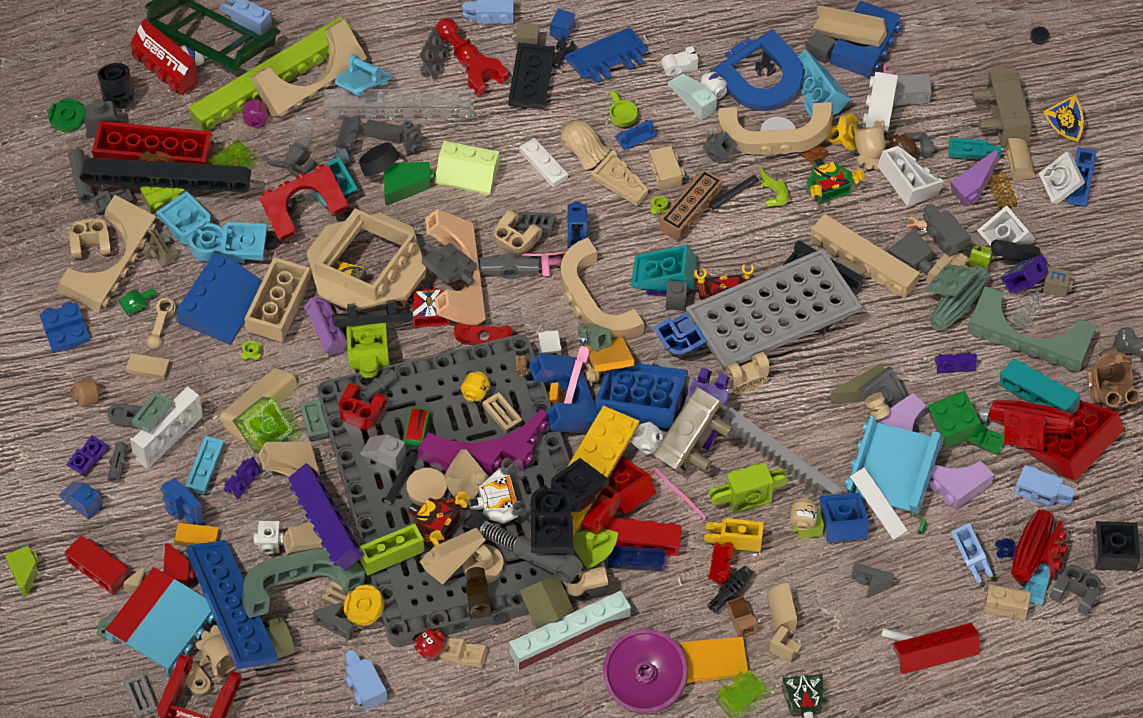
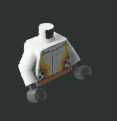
(498, 496)

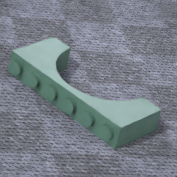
(1064, 350)

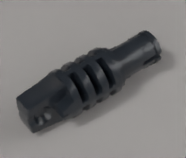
(731, 588)

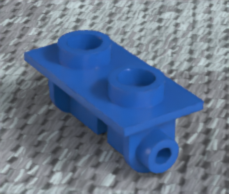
(636, 134)

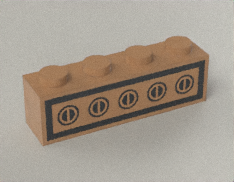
(690, 205)

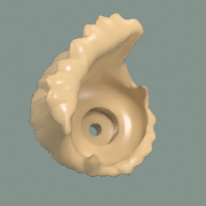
(584, 142)

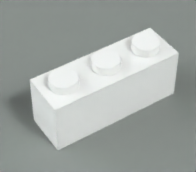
(881, 99)

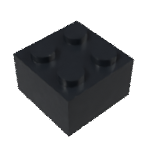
(1116, 545)

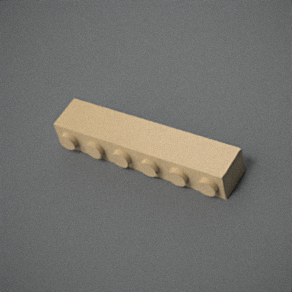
(879, 264)

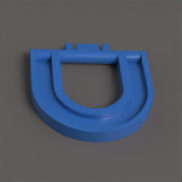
(758, 98)

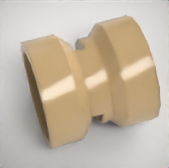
(877, 405)

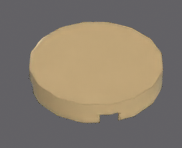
(426, 484)

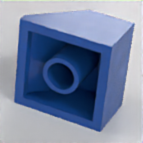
(843, 517)

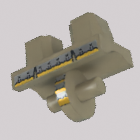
(157, 248)

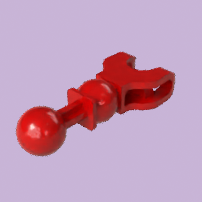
(477, 65)

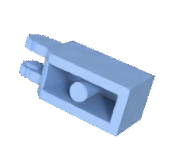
(489, 11)
(248, 15)
(1043, 487)
(972, 551)
(364, 681)

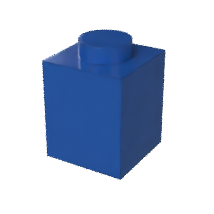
(562, 24)

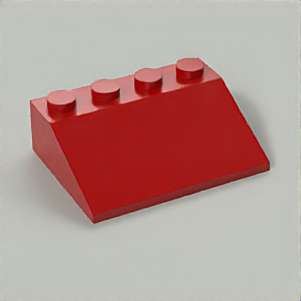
(1075, 452)

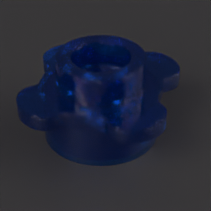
(1005, 543)

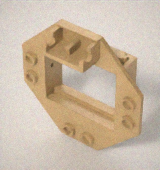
(394, 283)

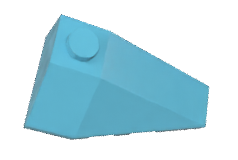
(819, 85)

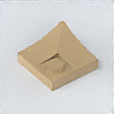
(465, 475)

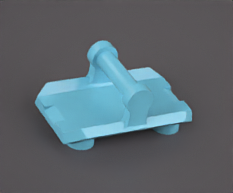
(361, 77)

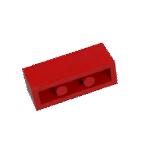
(97, 564)

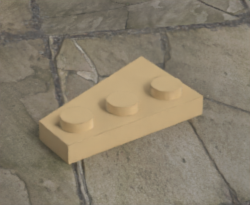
(618, 178)

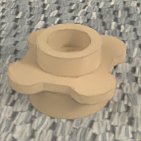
(590, 375)

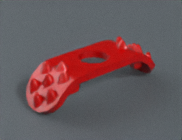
(469, 334)

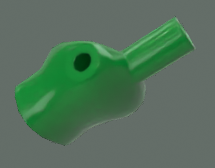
(135, 301)

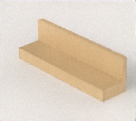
(850, 26)

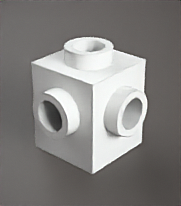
(647, 438)
(268, 537)

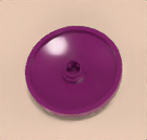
(645, 671)

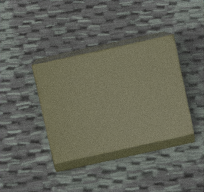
(546, 601)

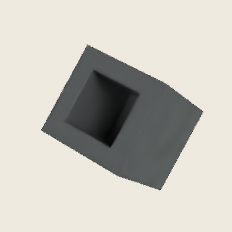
(820, 46)
(676, 295)

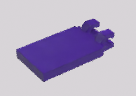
(718, 391)

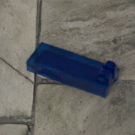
(637, 558)

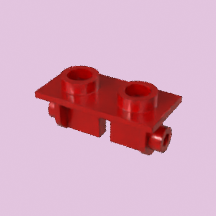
(720, 562)

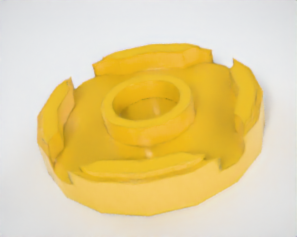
(364, 605)

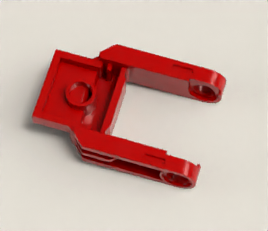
(166, 706)

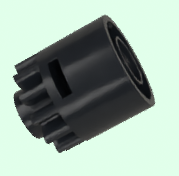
(116, 84)

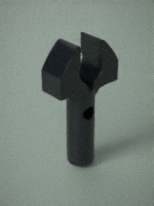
(562, 52)
(764, 63)

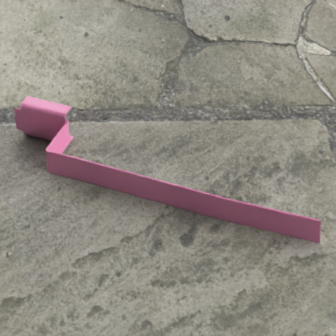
(582, 357)
(677, 491)

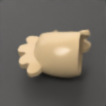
(870, 144)
(215, 651)

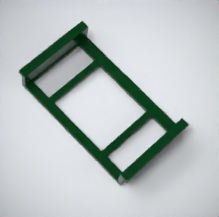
(160, 8)

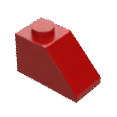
(177, 566)

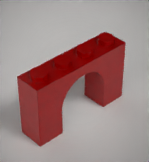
(319, 180)

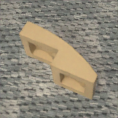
(466, 654)

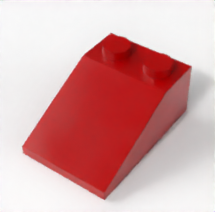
(632, 483)

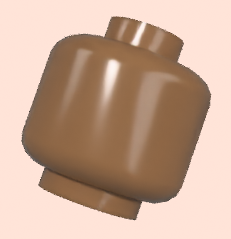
(85, 392)

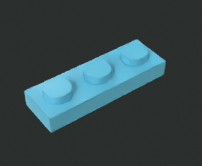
(204, 465)

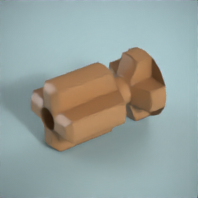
(521, 365)

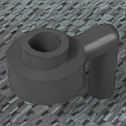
(925, 144)

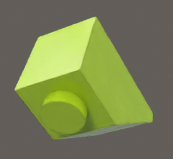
(23, 568)

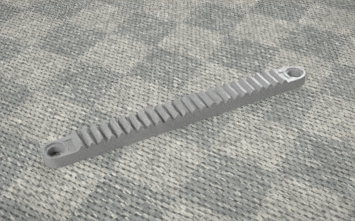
(770, 447)

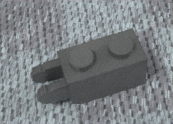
(945, 230)

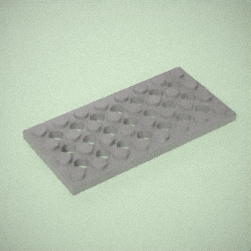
(787, 312)

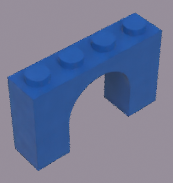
(867, 60)
(565, 416)

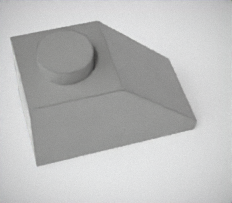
(385, 450)

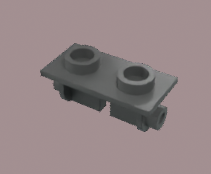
(348, 133)
(412, 137)

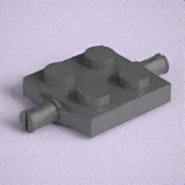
(449, 263)

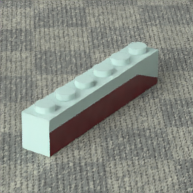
(569, 630)

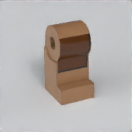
(741, 617)

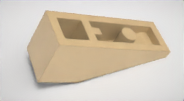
(450, 555)

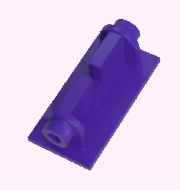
(956, 363)
(245, 475)

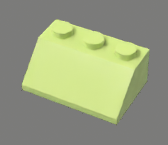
(467, 167)

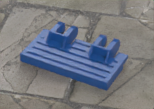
(609, 51)

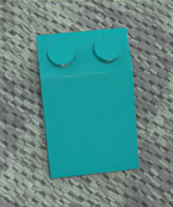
(657, 267)

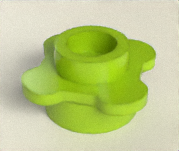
(659, 201)
(251, 345)

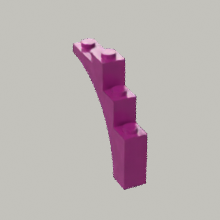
(488, 454)

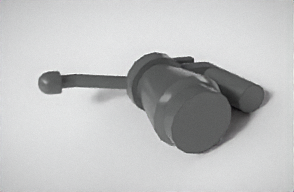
(294, 156)

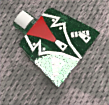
(803, 695)

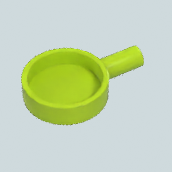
(622, 112)

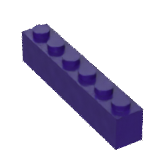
(325, 516)

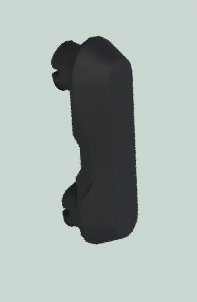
(1013, 250)

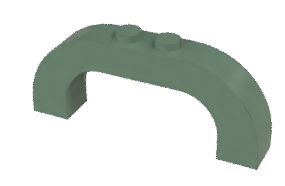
(290, 569)

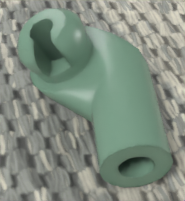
(104, 623)

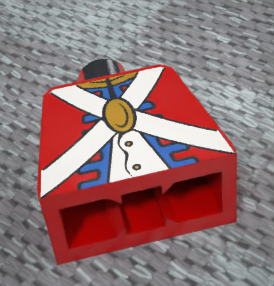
(425, 308)

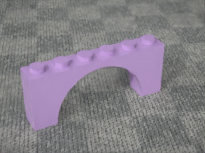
(953, 484)

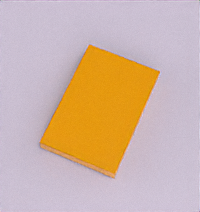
(612, 357)
(714, 659)

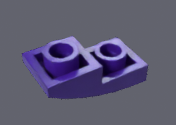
(88, 456)

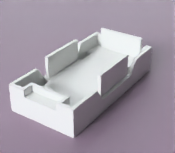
(170, 428)

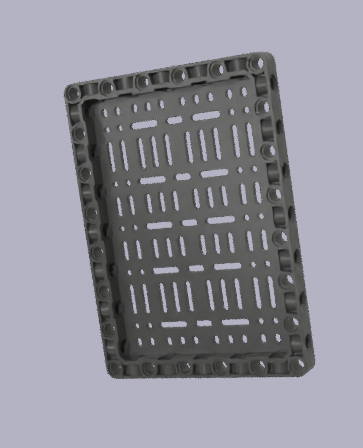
(370, 511)

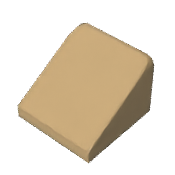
(134, 581)

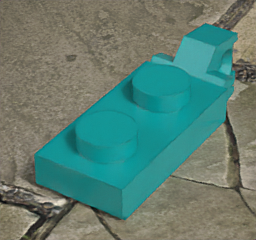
(971, 148)

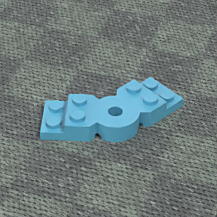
(194, 227)

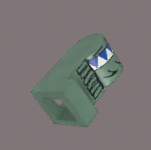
(591, 334)

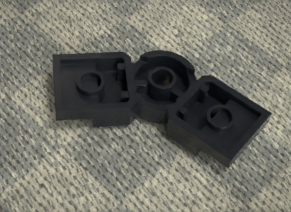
(552, 507)

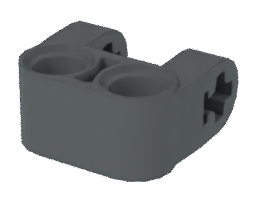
(1078, 586)

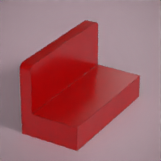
(601, 513)

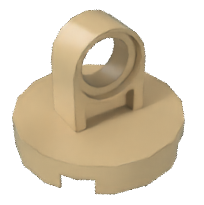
(487, 558)

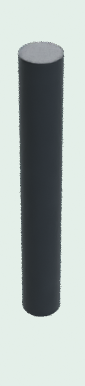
(734, 191)
(400, 478)

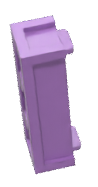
(320, 315)

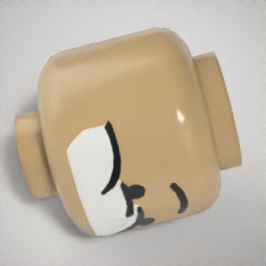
(803, 514)

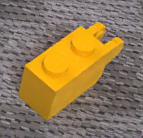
(741, 533)

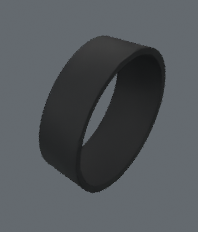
(378, 159)

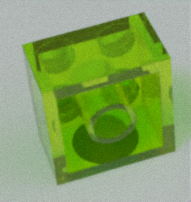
(262, 423)

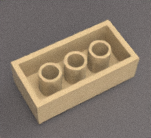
(278, 299)

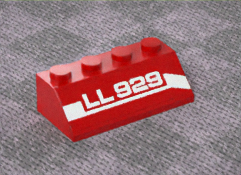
(164, 58)

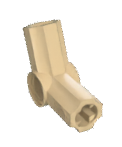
(587, 580)

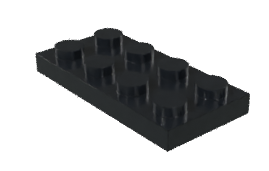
(531, 76)

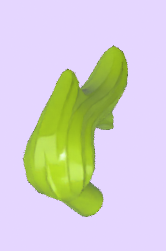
(778, 187)

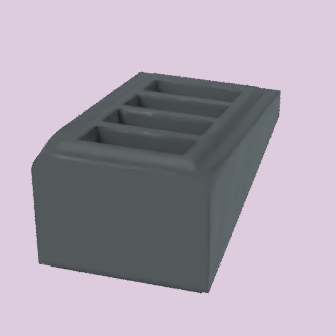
(548, 218)

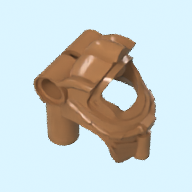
(1119, 376)

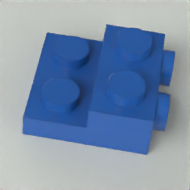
(64, 327)
(181, 503)

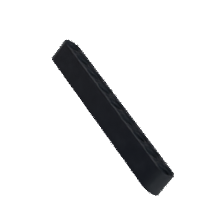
(165, 175)

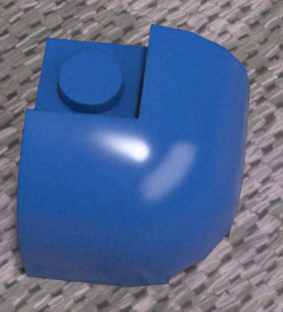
(680, 335)

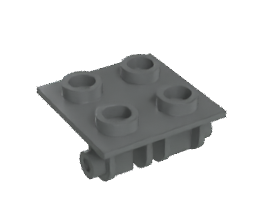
(433, 55)

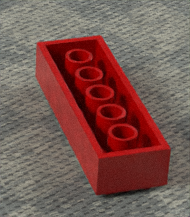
(132, 140)

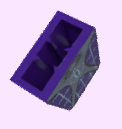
(1033, 270)

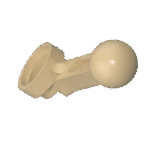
(155, 341)

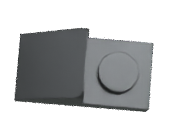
(878, 579)
(330, 619)

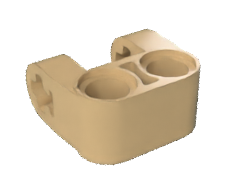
(91, 232)
(508, 243)
(748, 375)

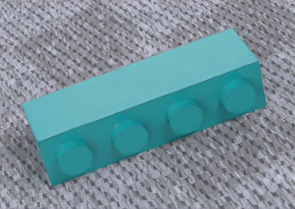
(1037, 387)

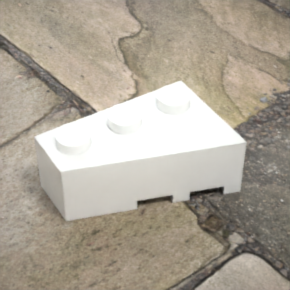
(907, 177)

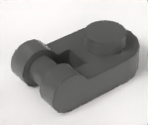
(119, 413)

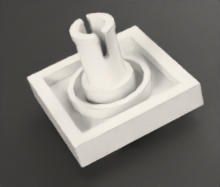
(1061, 178)

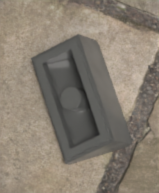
(383, 131)

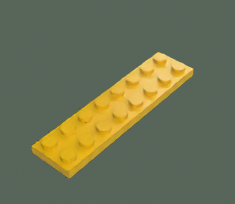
(603, 448)

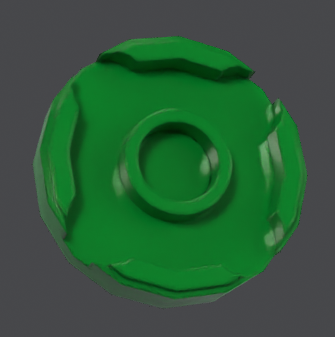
(66, 115)

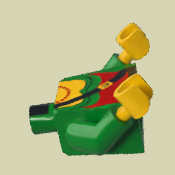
(831, 181)

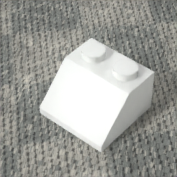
(1006, 227)

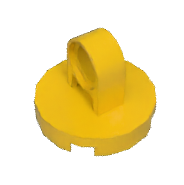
(846, 129)

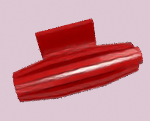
(1029, 422)
(1039, 545)

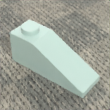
(694, 95)

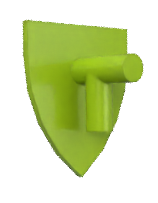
(594, 548)

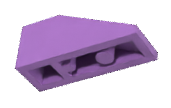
(972, 182)

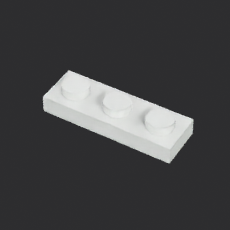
(543, 162)

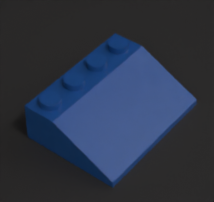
(219, 299)
(644, 393)

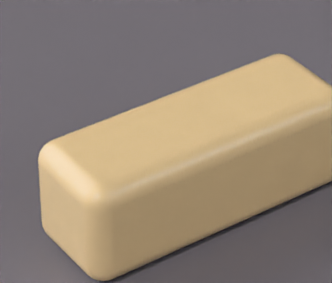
(274, 384)

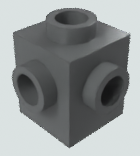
(719, 146)

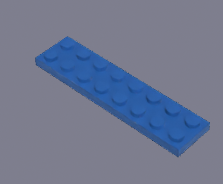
(223, 590)

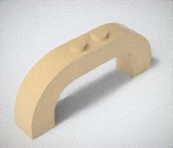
(778, 140)
(575, 259)

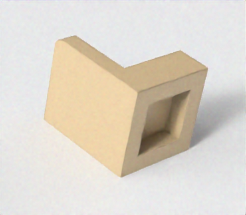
(783, 646)

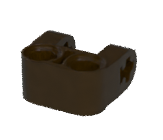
(477, 593)

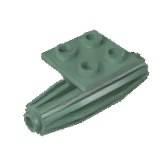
(959, 289)

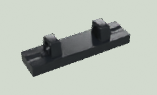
(389, 315)

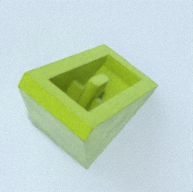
(980, 256)

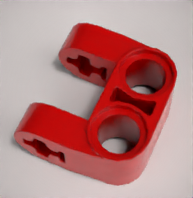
(360, 409)

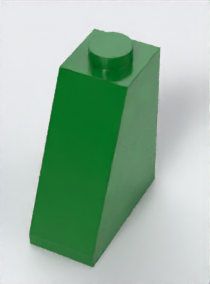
(406, 180)

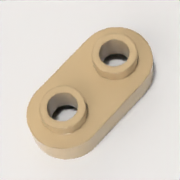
(195, 676)

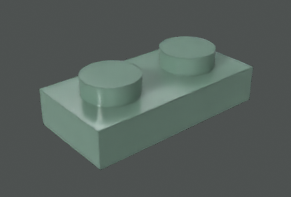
(152, 412)
(314, 419)

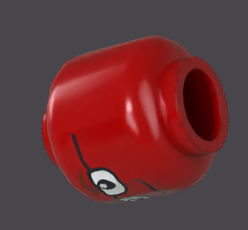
(430, 643)

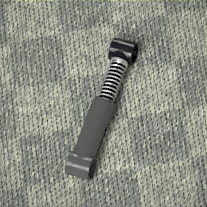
(563, 566)

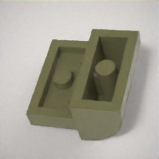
(279, 636)

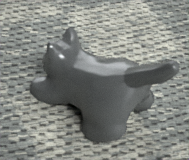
(1127, 342)

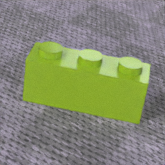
(391, 549)

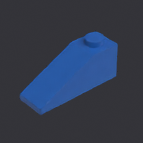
(1085, 161)

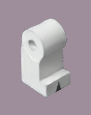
(680, 63)

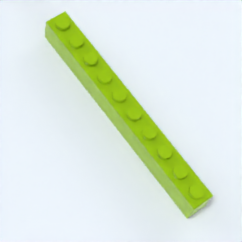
(286, 65)

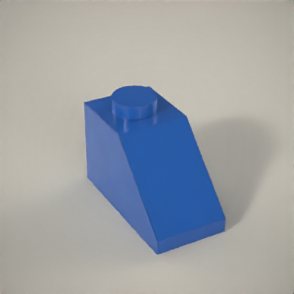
(82, 498)

